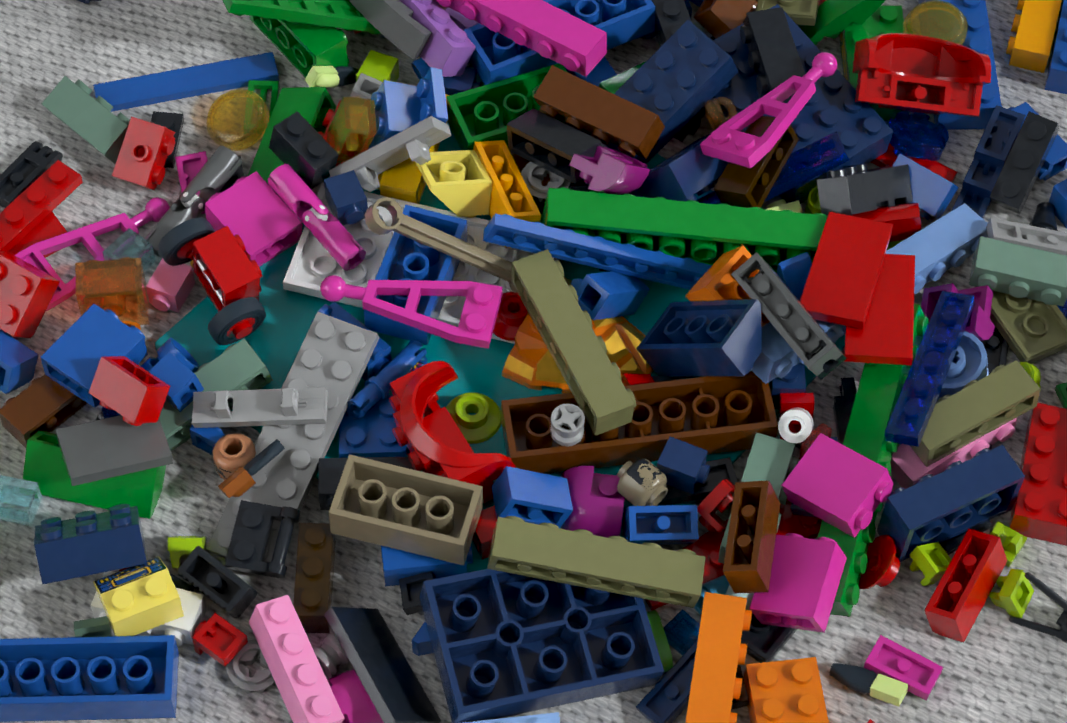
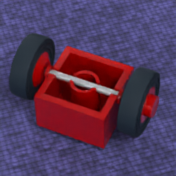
(223, 272)

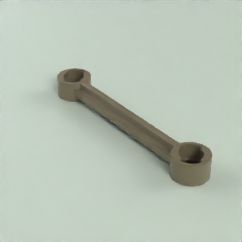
(436, 239)

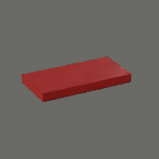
(846, 269)
(890, 318)

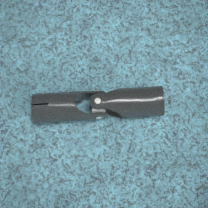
(189, 206)

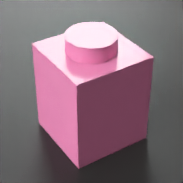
(170, 286)

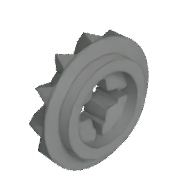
(535, 174)
(240, 674)

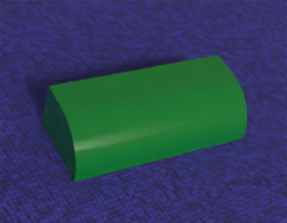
(310, 103)
(47, 468)

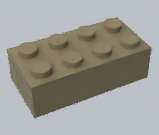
(406, 509)

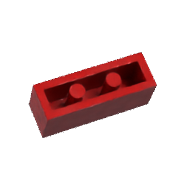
(966, 585)

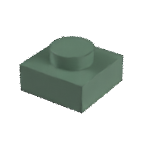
(93, 627)

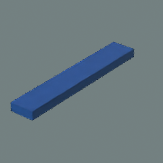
(187, 81)

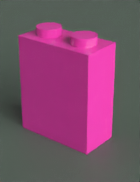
(256, 216)
(838, 485)
(801, 583)

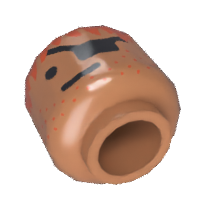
(232, 453)

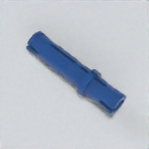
(378, 387)

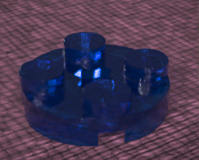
(917, 136)

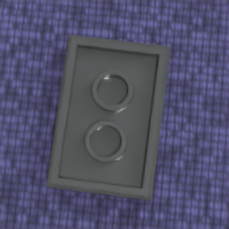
(111, 449)

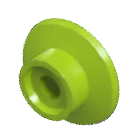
(475, 427)

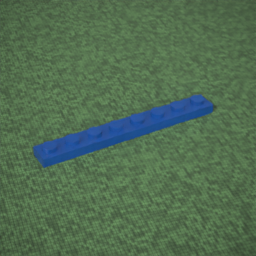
(594, 251)

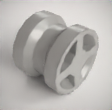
(570, 416)
(330, 655)

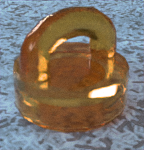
(714, 112)

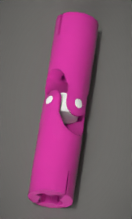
(318, 219)

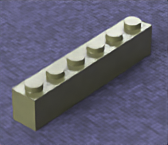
(572, 342)
(596, 561)

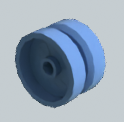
(968, 365)

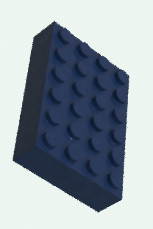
(827, 111)
(533, 643)

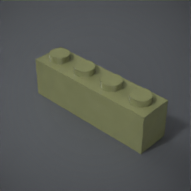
(977, 411)

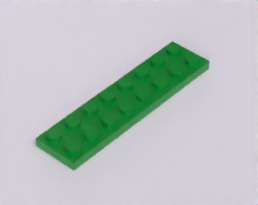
(318, 12)

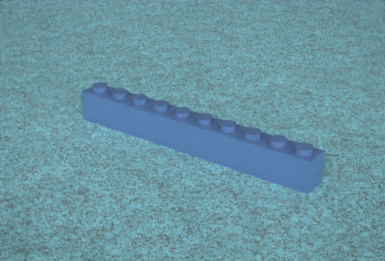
(936, 250)

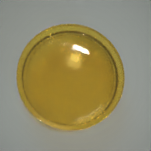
(937, 20)
(237, 119)

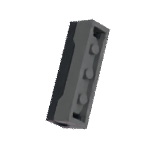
(789, 316)

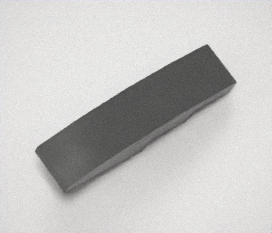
(395, 23)

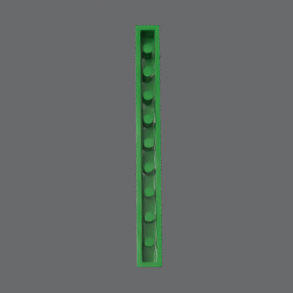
(865, 434)

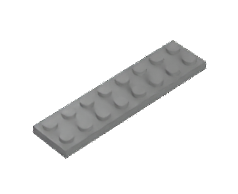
(329, 357)

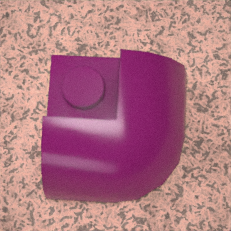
(611, 171)
(979, 320)
(594, 502)

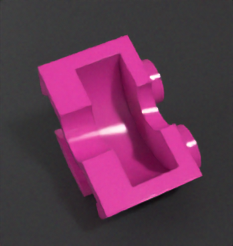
(353, 699)

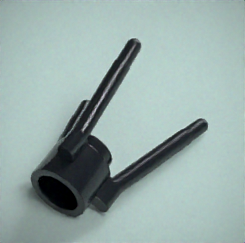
(1062, 621)

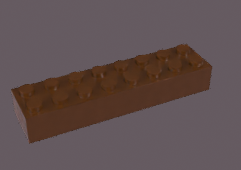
(702, 411)

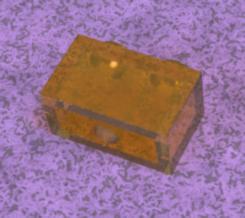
(352, 128)

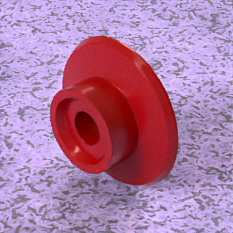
(506, 321)
(882, 563)

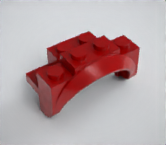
(920, 74)
(432, 433)

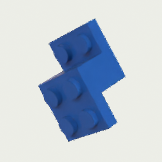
(405, 105)

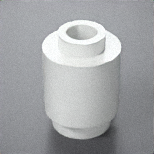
(800, 415)

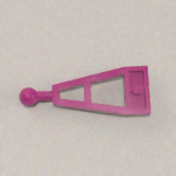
(746, 149)
(34, 254)
(476, 318)

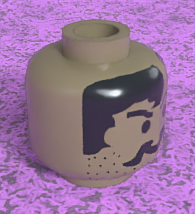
(642, 483)

